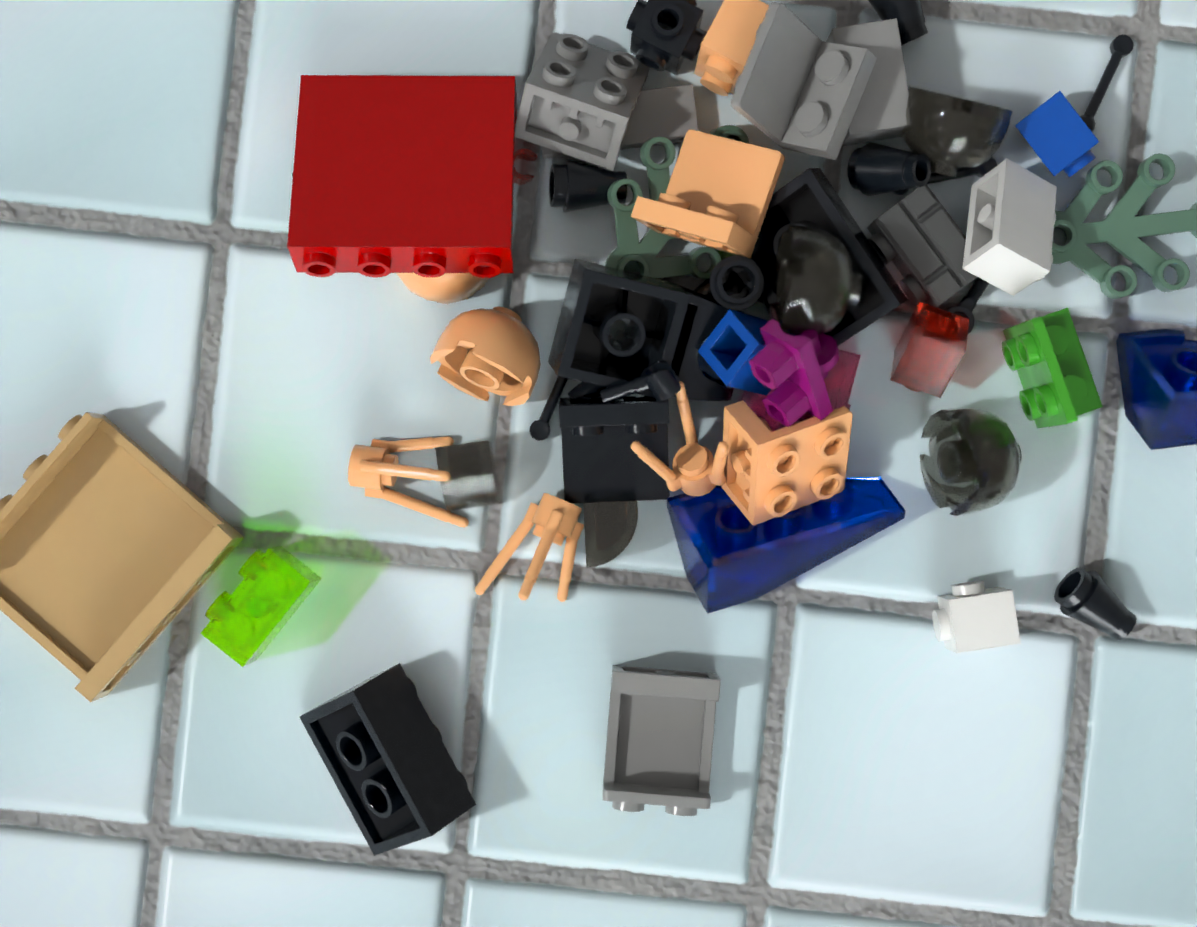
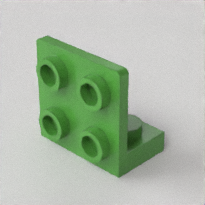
(1050, 369)

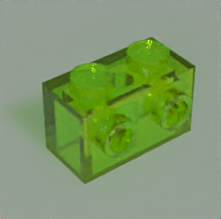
(261, 604)

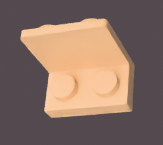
(715, 194)
(786, 467)

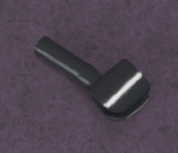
(969, 301)
(657, 377)

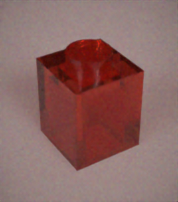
(930, 350)

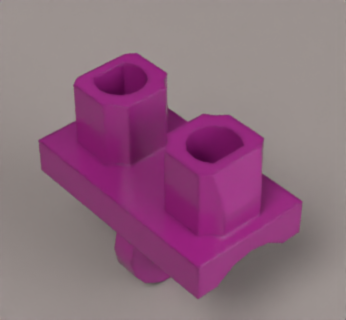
(797, 372)

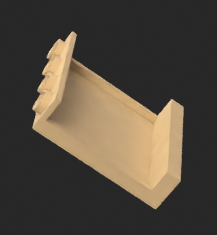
(103, 551)

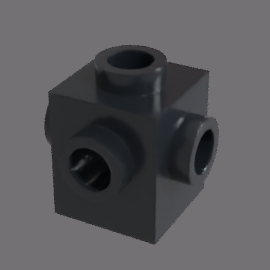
(661, 47)

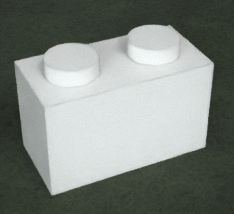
(1010, 227)

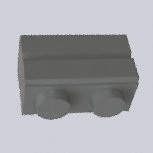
(923, 247)

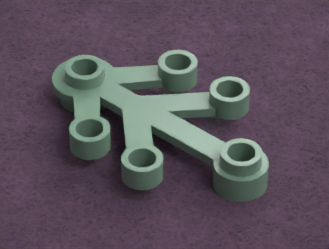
(1122, 229)
(647, 249)

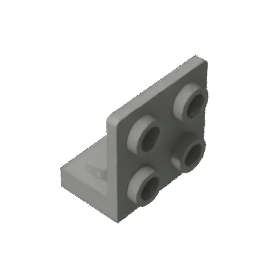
(800, 86)
(580, 99)

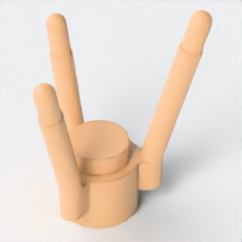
(693, 465)
(376, 468)
(553, 522)

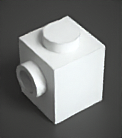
(976, 618)

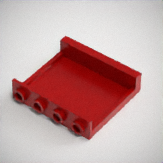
(403, 175)

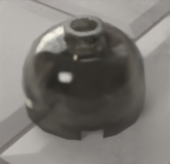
(953, 130)
(812, 281)
(970, 460)

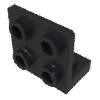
(599, 451)

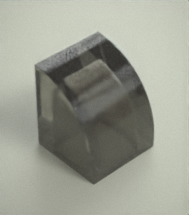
(472, 475)
(608, 529)

